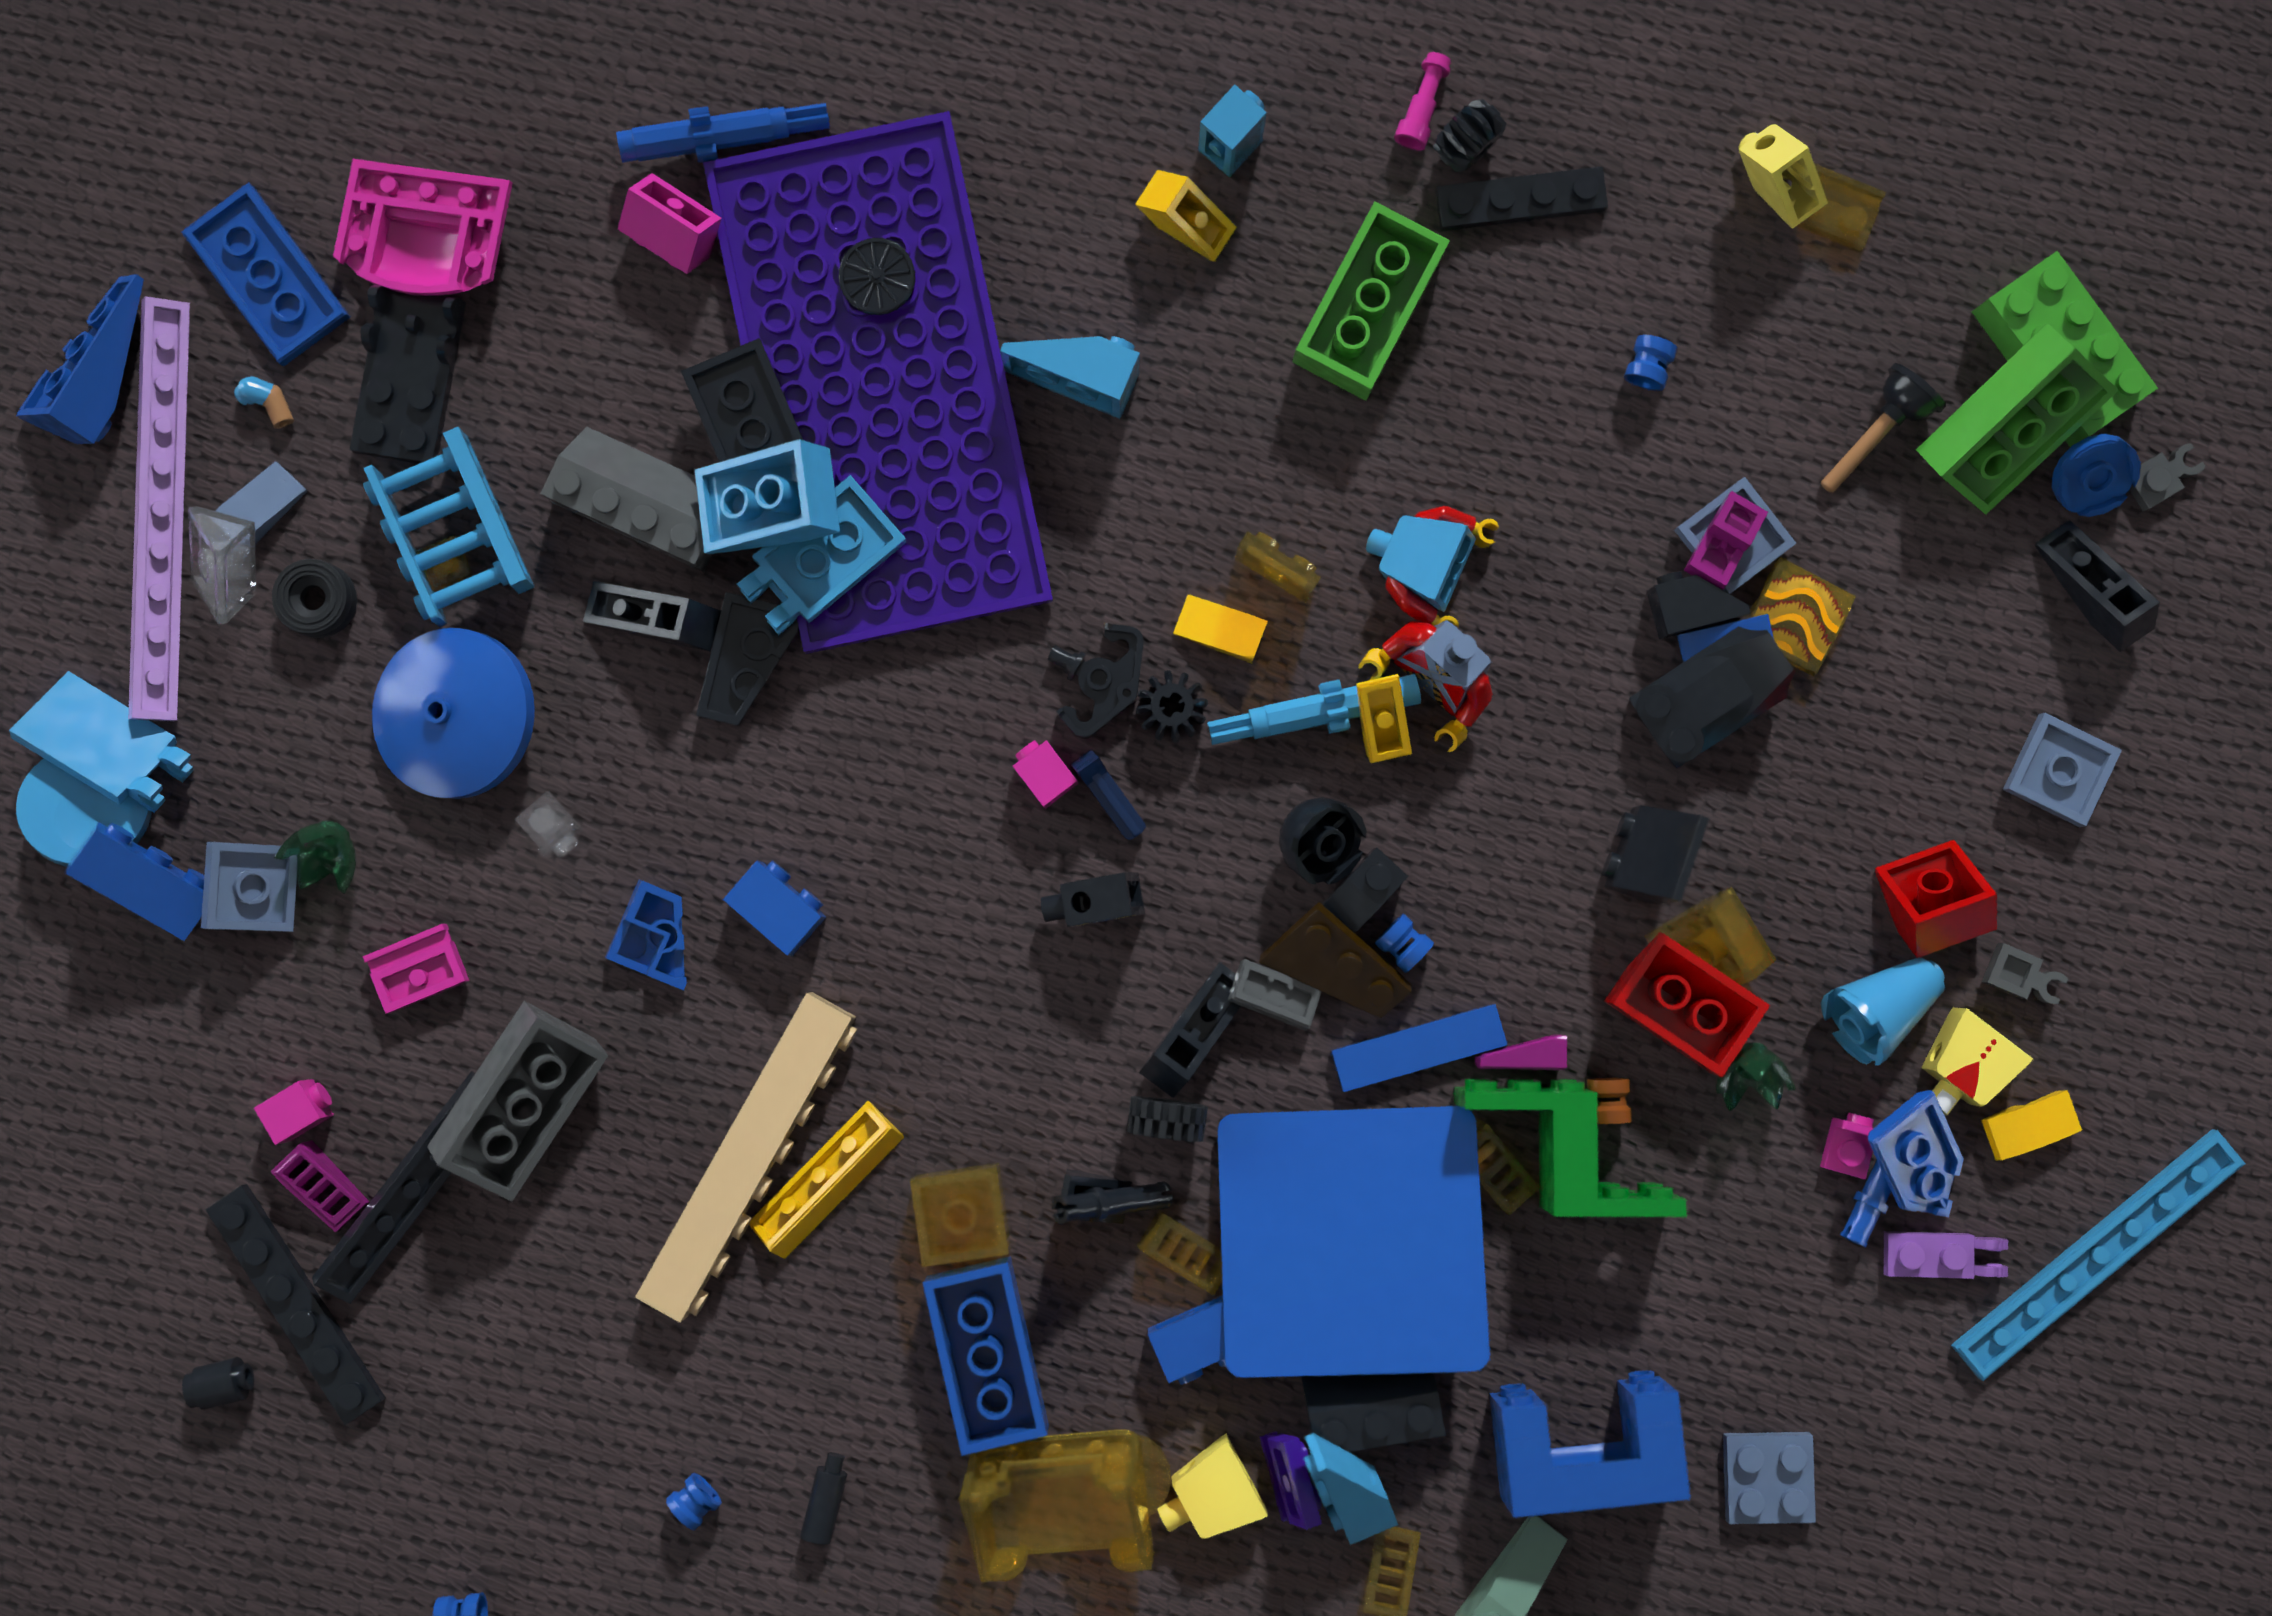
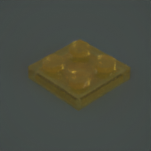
(1292, 575)

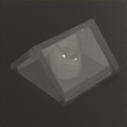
(222, 561)

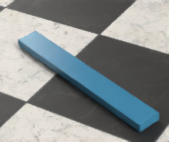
(2098, 1254)

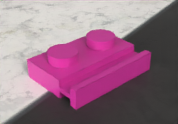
(416, 968)

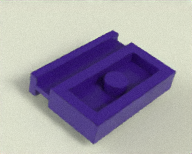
(1295, 1495)

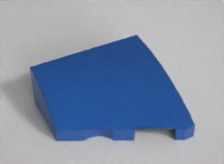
(651, 935)

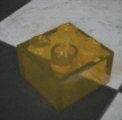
(960, 1214)

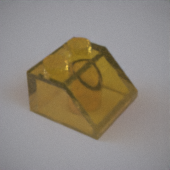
(1721, 935)

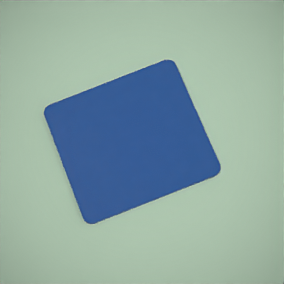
(1352, 1242)

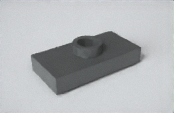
(1274, 995)

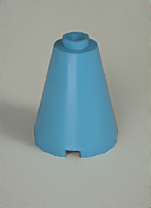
(1882, 1008)

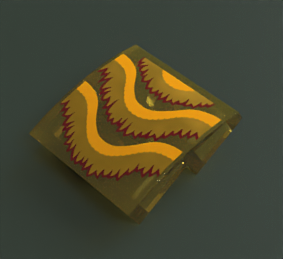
(1802, 613)

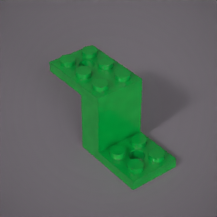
(1570, 1150)

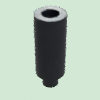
(824, 1501)

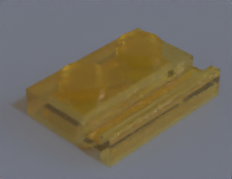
(1849, 210)

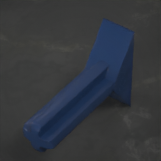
(1109, 795)

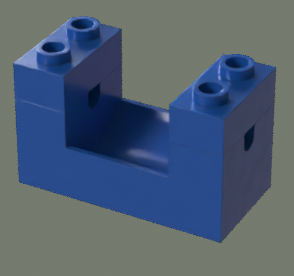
(1635, 1471)

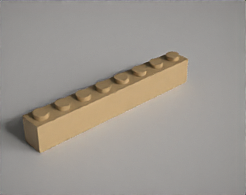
(746, 1157)

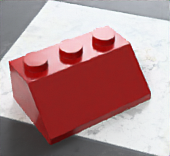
(1687, 1004)

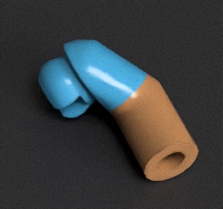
(261, 392)

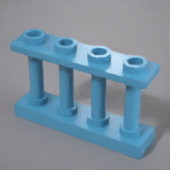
(490, 532)

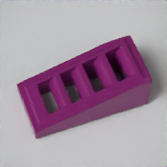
(1536, 1054)
(309, 1197)

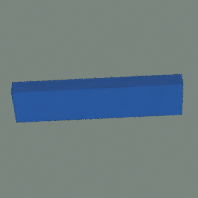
(1419, 1047)

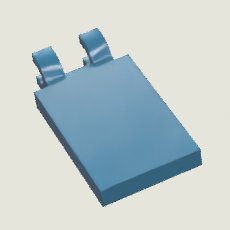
(821, 570)
(98, 744)

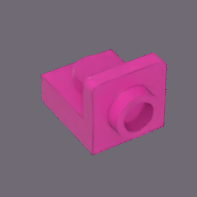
(1848, 1146)

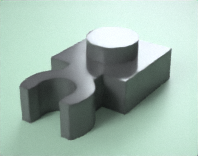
(2161, 479)
(2019, 974)

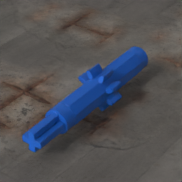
(708, 133)

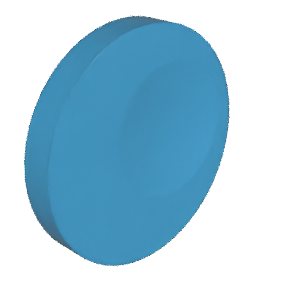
(61, 812)

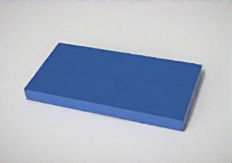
(265, 274)

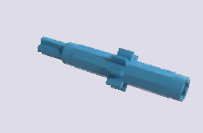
(1330, 707)

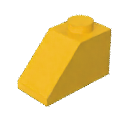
(1186, 213)

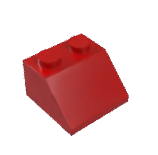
(1937, 898)

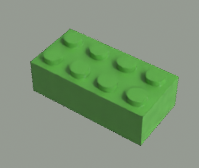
(2057, 297)
(1370, 301)

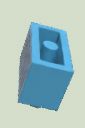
(1232, 129)

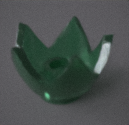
(321, 851)
(1754, 1068)

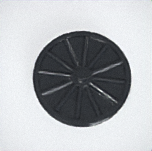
(877, 276)

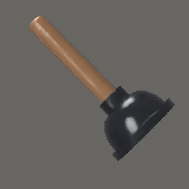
(1906, 398)

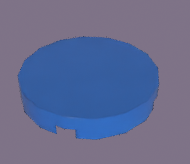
(2096, 475)

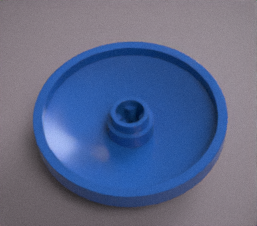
(453, 713)

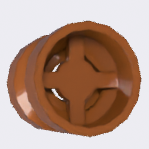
(1611, 1110)

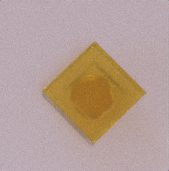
(448, 571)

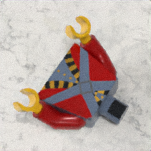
(1446, 668)

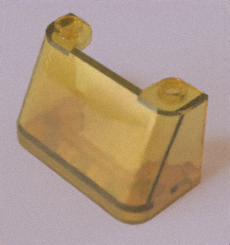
(1057, 1498)

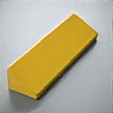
(825, 1180)

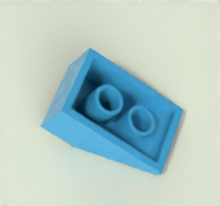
(1082, 369)
(767, 498)

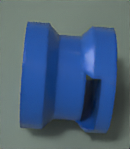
(693, 1501)

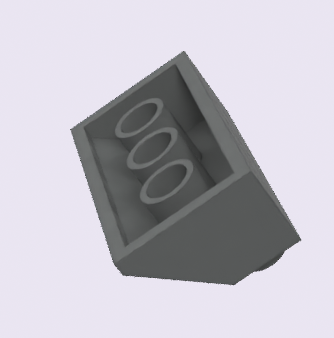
(630, 495)

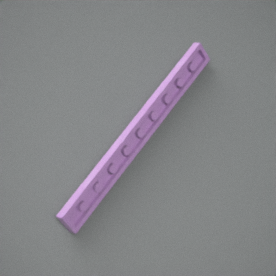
(159, 510)

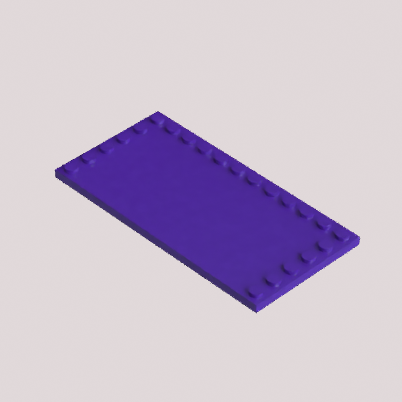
(898, 397)

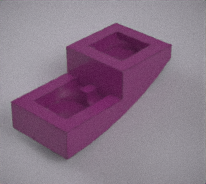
(1726, 540)

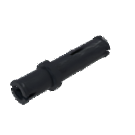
(1097, 1203)

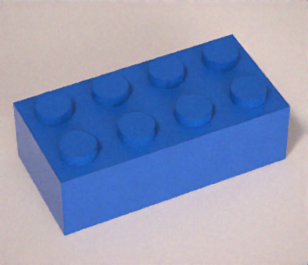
(986, 1355)

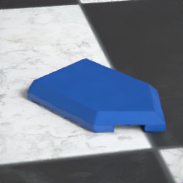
(1918, 1155)

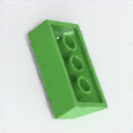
(2016, 419)

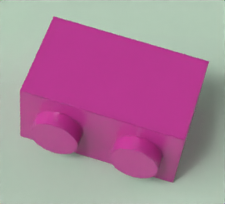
(669, 223)

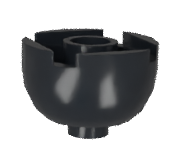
(1322, 840)

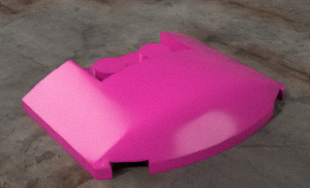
(421, 227)

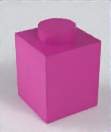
(1044, 772)
(295, 1110)

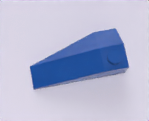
(86, 388)

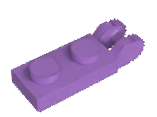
(1939, 1255)

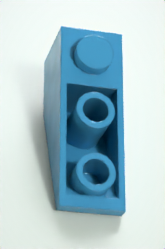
(1349, 1490)

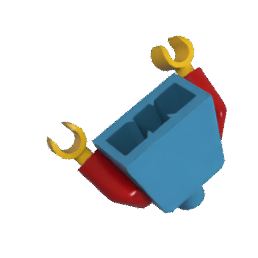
(1427, 558)

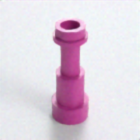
(1414, 129)

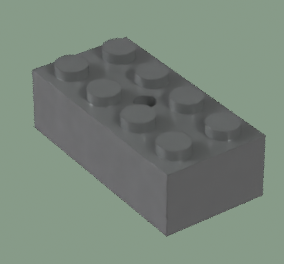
(517, 1101)

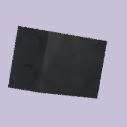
(1654, 853)

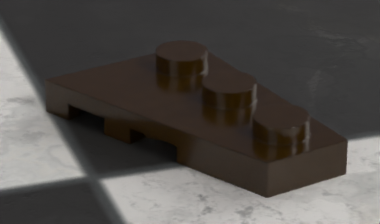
(1337, 962)

